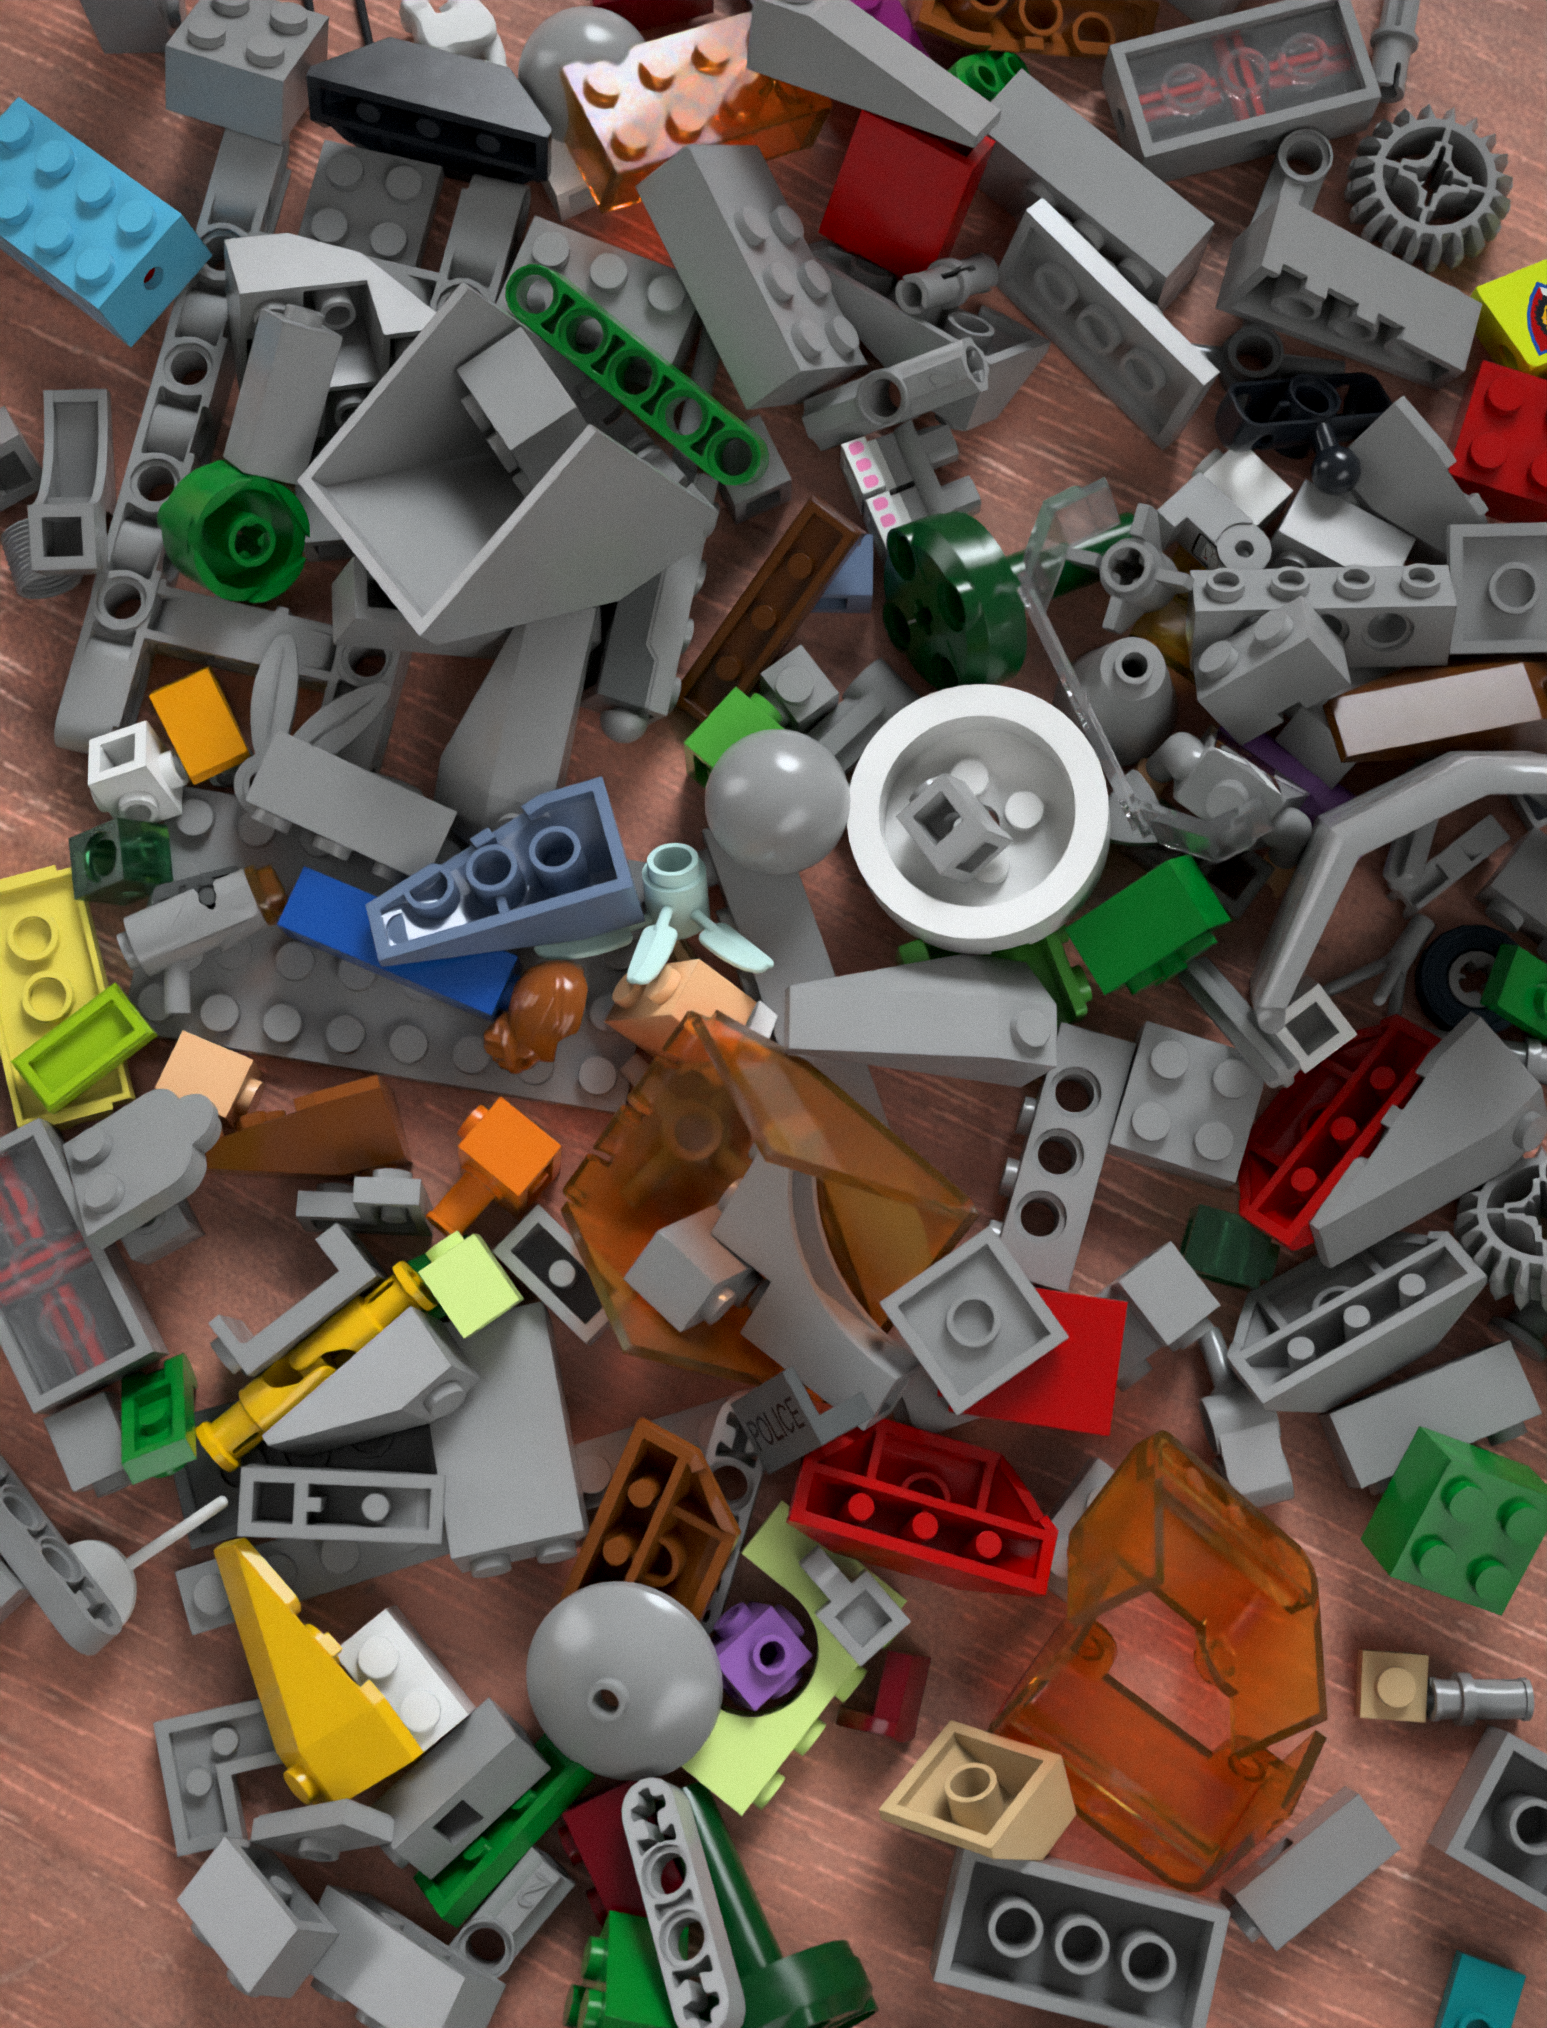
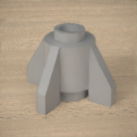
(1140, 574)

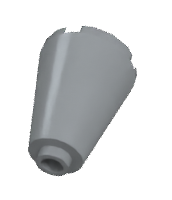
(1129, 696)

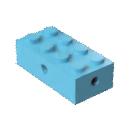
(90, 226)

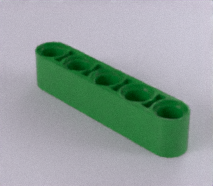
(608, 367)

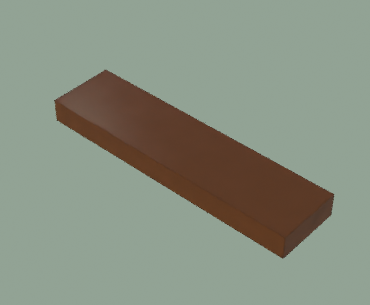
(771, 607)

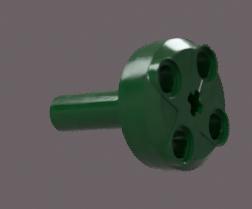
(957, 598)
(804, 1990)

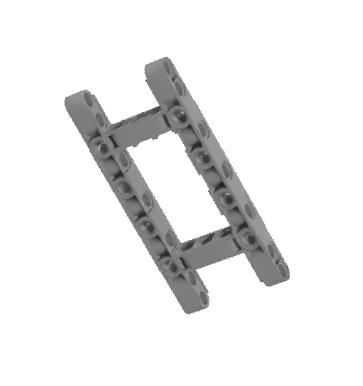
(180, 436)

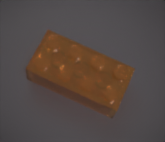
(675, 95)

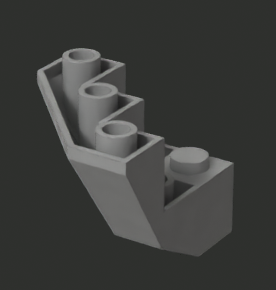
(345, 286)

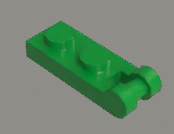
(158, 1420)

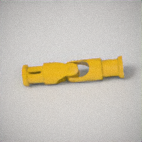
(309, 1365)

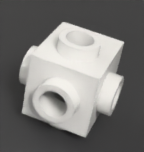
(135, 775)

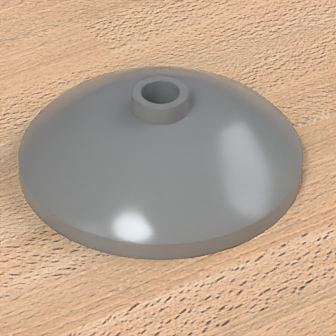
(644, 1653)

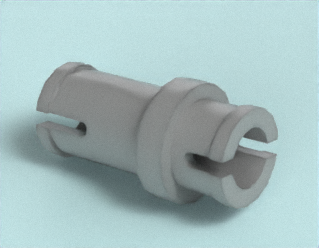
(1472, 1699)

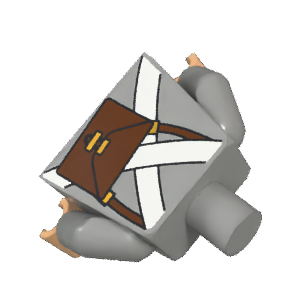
(1221, 775)

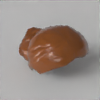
(541, 1012)

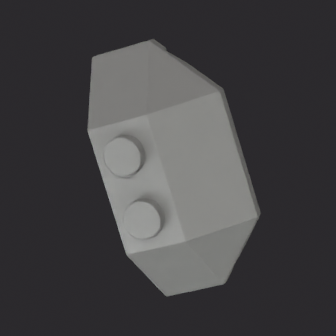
(1341, 1329)

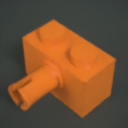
(501, 1161)

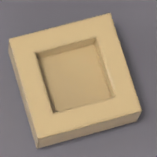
(1391, 1685)

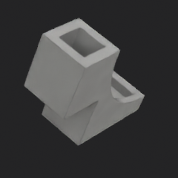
(75, 485)

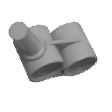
(1242, 1432)

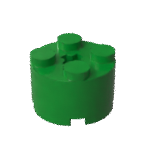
(234, 532)

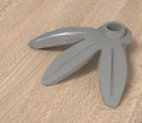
(275, 707)

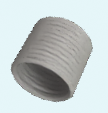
(27, 582)

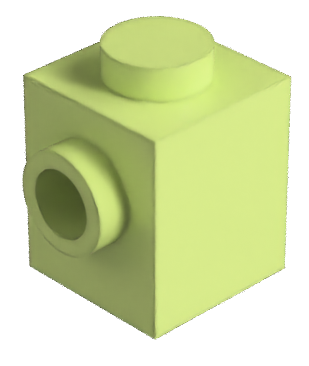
(469, 1282)

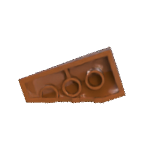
(329, 1137)

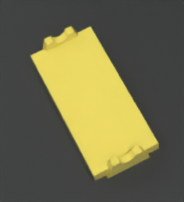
(46, 975)

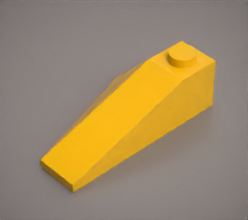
(320, 1721)

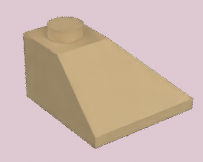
(985, 1795)

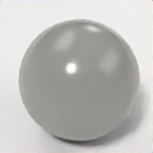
(566, 38)
(777, 802)

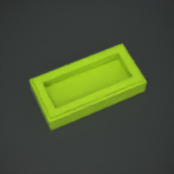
(84, 1048)

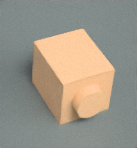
(215, 1072)

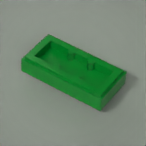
(1518, 990)

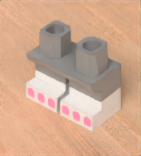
(897, 481)

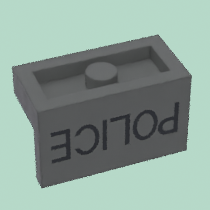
(786, 1423)

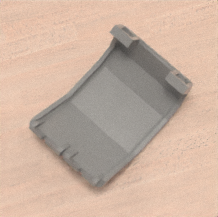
(1359, 828)

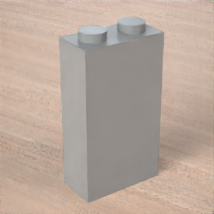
(510, 1451)

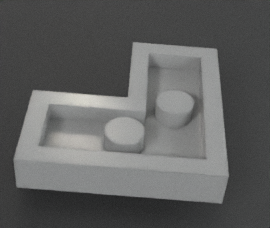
(375, 1205)
(200, 1767)

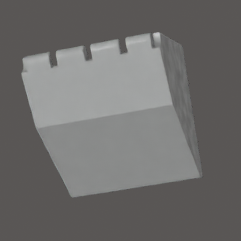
(447, 524)

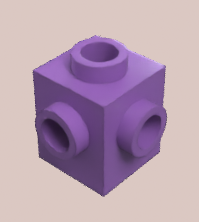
(759, 1652)

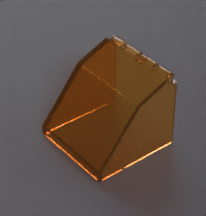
(876, 1196)

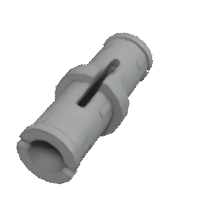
(946, 283)

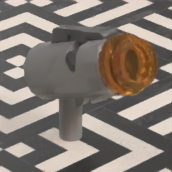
(198, 917)

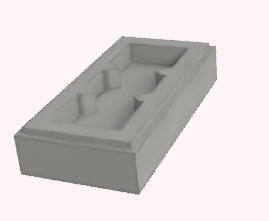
(323, 1830)

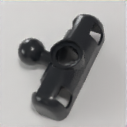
(1303, 417)

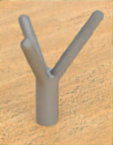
(1394, 963)

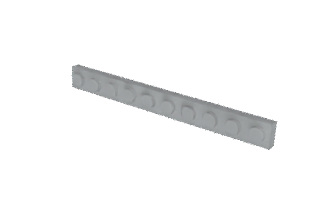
(328, 1565)

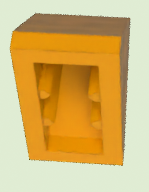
(200, 724)

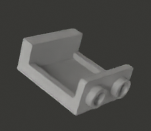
(356, 1276)

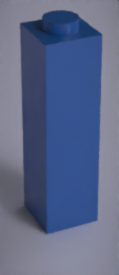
(336, 921)

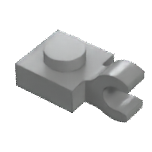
(857, 1610)

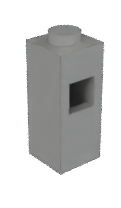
(283, 394)
(460, 1789)
(1309, 1869)

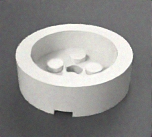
(1023, 767)

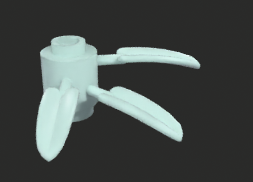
(675, 911)

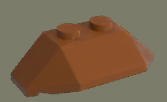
(659, 1523)

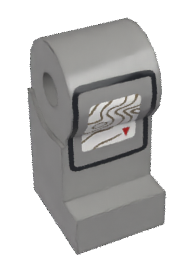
(1212, 528)

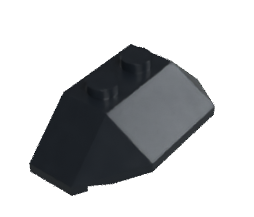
(433, 110)

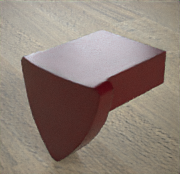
(897, 1699)

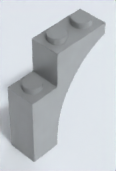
(804, 1306)

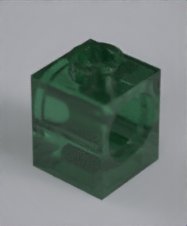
(120, 861)
(1227, 1249)

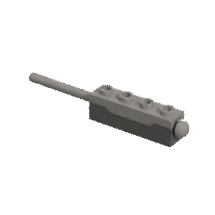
(644, 633)

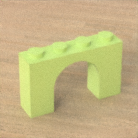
(750, 1746)

